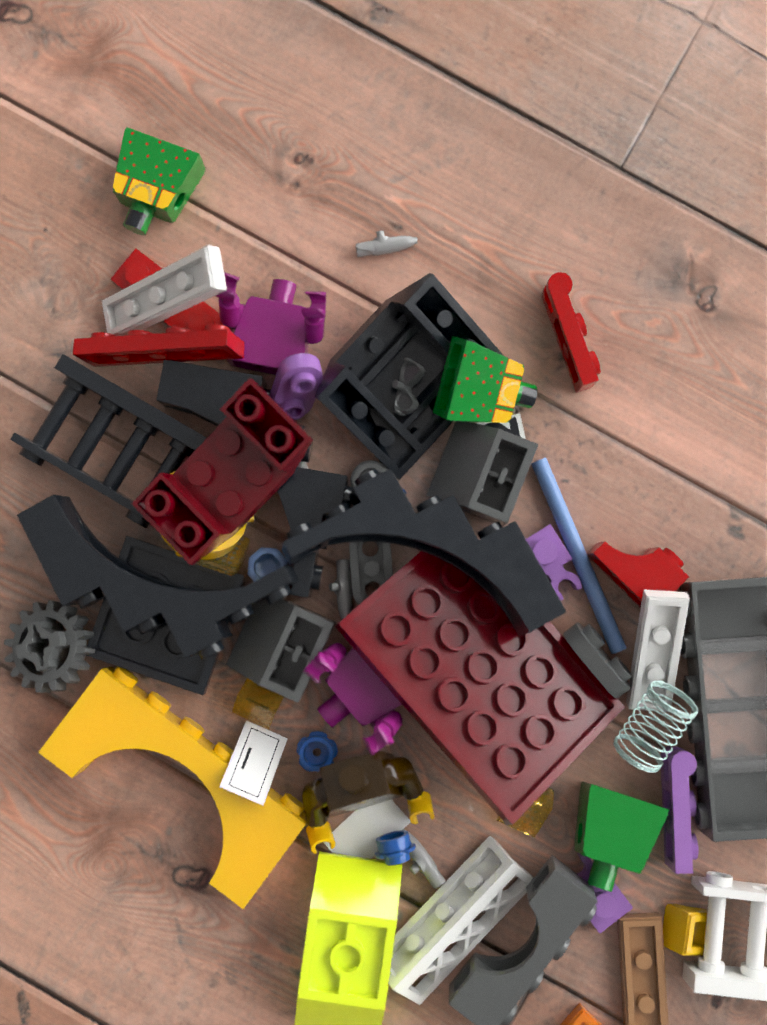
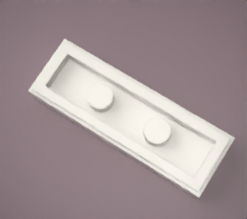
(657, 645)

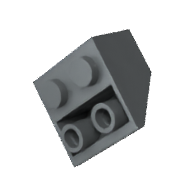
(483, 470)
(279, 645)

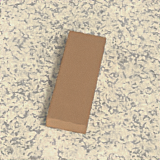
(642, 969)

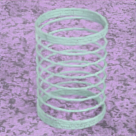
(652, 750)

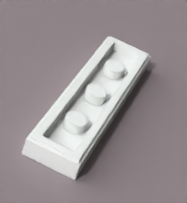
(165, 292)

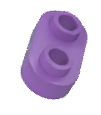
(297, 384)

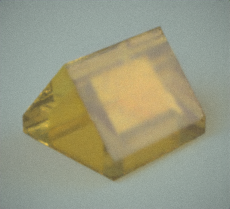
(257, 704)

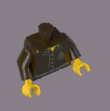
(357, 785)

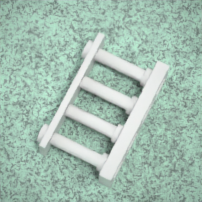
(710, 973)

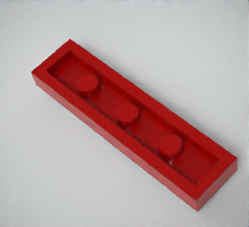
(144, 347)

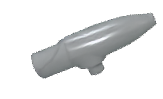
(384, 245)
(343, 587)
(425, 864)

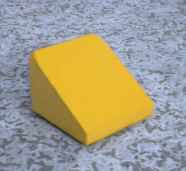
(684, 929)

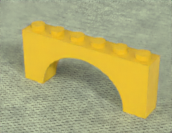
(122, 716)

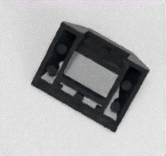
(361, 374)

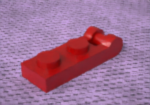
(570, 332)

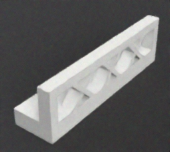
(450, 917)

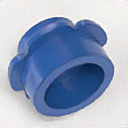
(316, 740)
(394, 847)

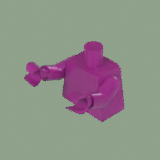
(271, 326)
(356, 692)

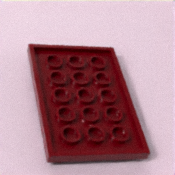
(492, 701)

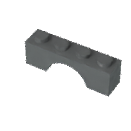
(491, 986)

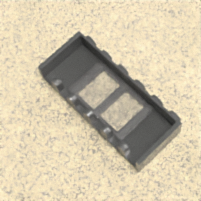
(729, 686)

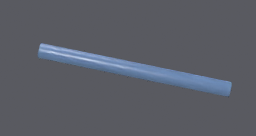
(579, 556)

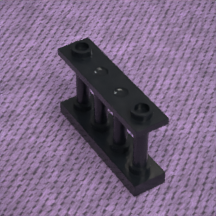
(112, 403)

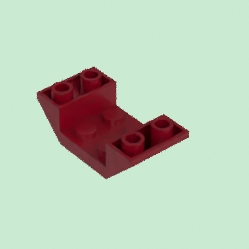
(226, 475)

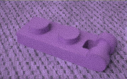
(679, 842)

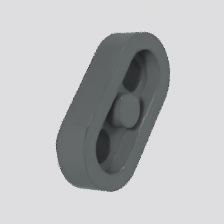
(369, 569)
(587, 645)

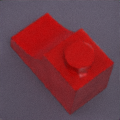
(632, 573)

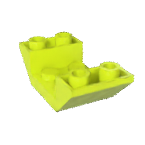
(348, 941)

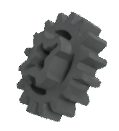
(49, 647)

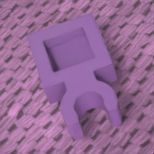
(552, 556)
(610, 905)

